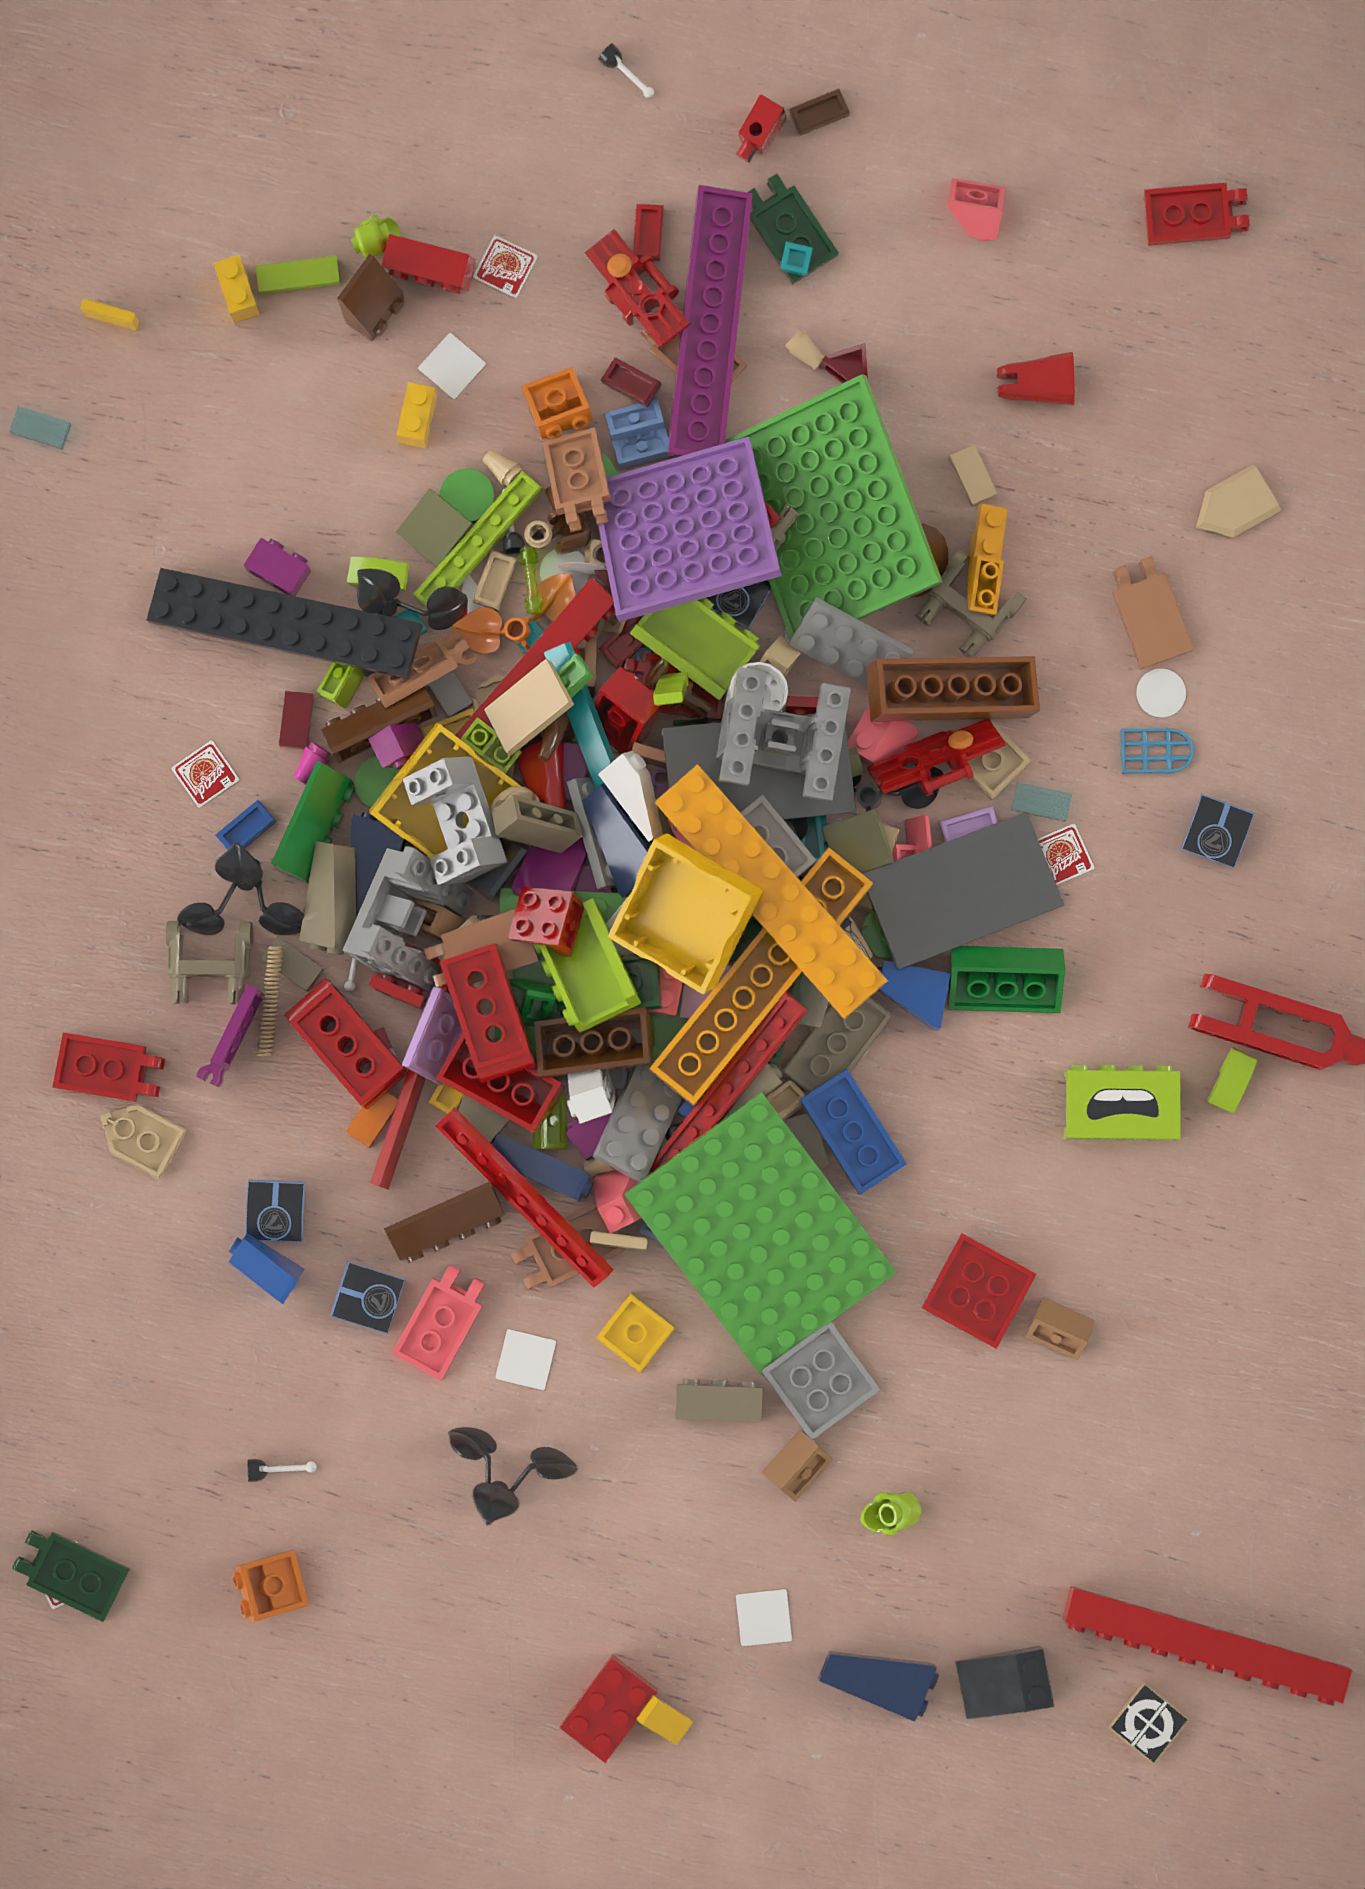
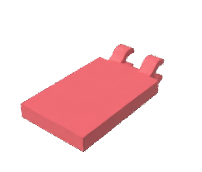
(439, 1324)

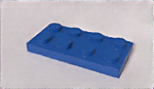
(852, 1131)

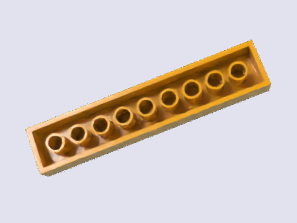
(785, 904)
(750, 989)

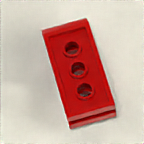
(311, 1019)
(513, 1049)

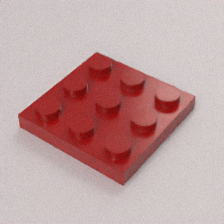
(978, 1291)

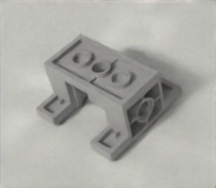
(809, 744)
(391, 910)

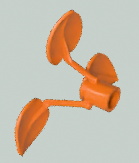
(483, 625)

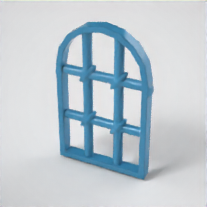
(1145, 744)

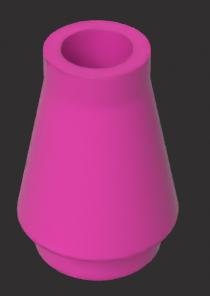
(308, 760)

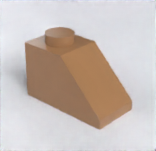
(438, 919)

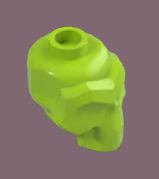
(373, 235)
(891, 1512)

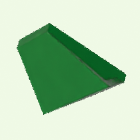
(533, 1000)

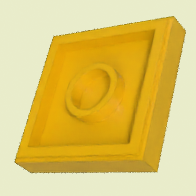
(635, 1332)

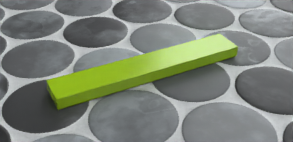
(482, 536)

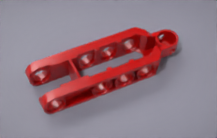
(1345, 1046)

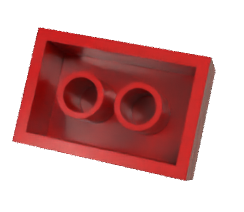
(428, 264)
(626, 710)
(608, 1708)

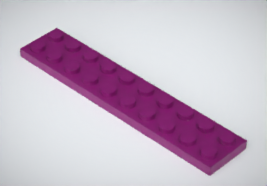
(713, 314)

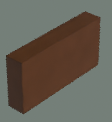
(819, 112)

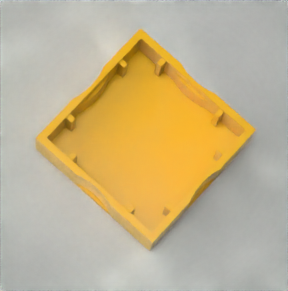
(419, 822)
(685, 913)

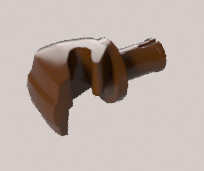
(574, 540)
(691, 699)

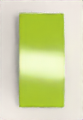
(397, 568)
(487, 744)
(1233, 1080)

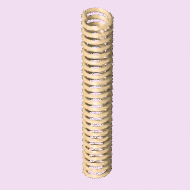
(276, 955)

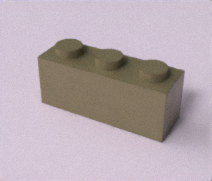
(536, 824)
(719, 1401)

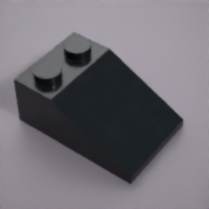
(491, 882)
(1005, 1683)

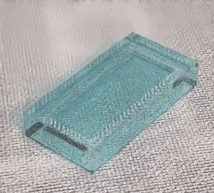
(40, 427)
(1041, 802)

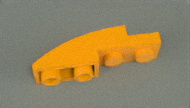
(985, 560)

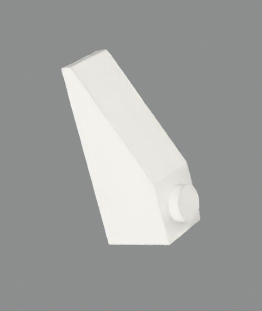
(634, 790)

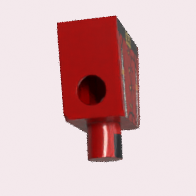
(765, 118)

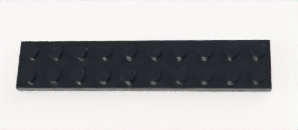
(284, 623)

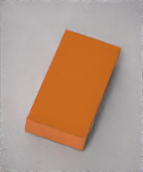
(370, 1122)

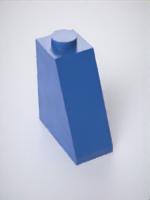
(917, 991)
(265, 1267)

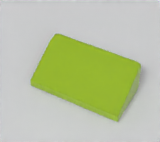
(340, 684)
(552, 1131)

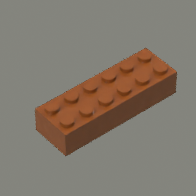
(952, 688)

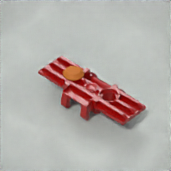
(631, 295)
(948, 746)

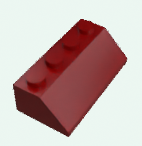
(515, 1096)

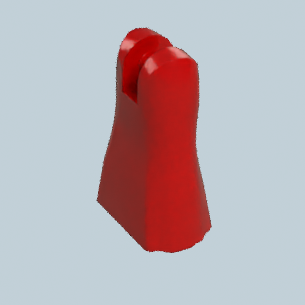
(1040, 380)
(542, 777)

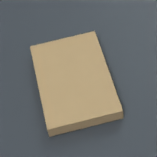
(529, 706)

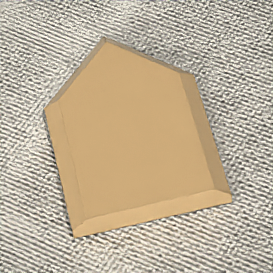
(1237, 504)
(142, 1138)

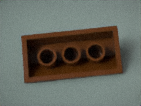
(350, 735)
(608, 1045)
(444, 1222)

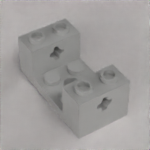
(455, 790)

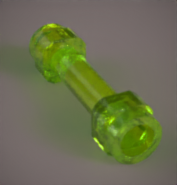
(528, 559)

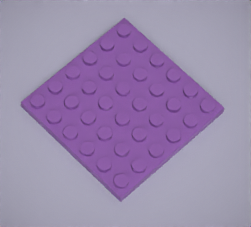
(687, 530)

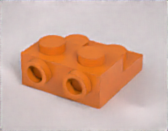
(557, 404)
(270, 1586)

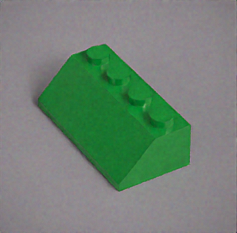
(313, 820)
(1006, 979)

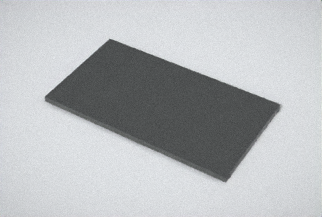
(784, 790)
(962, 890)

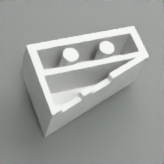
(591, 1094)

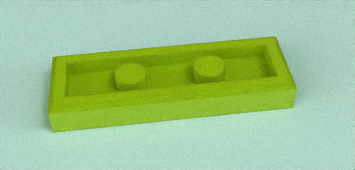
(298, 275)
(671, 688)

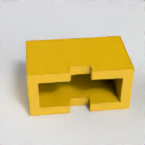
(236, 288)
(417, 415)

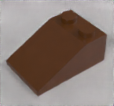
(370, 299)

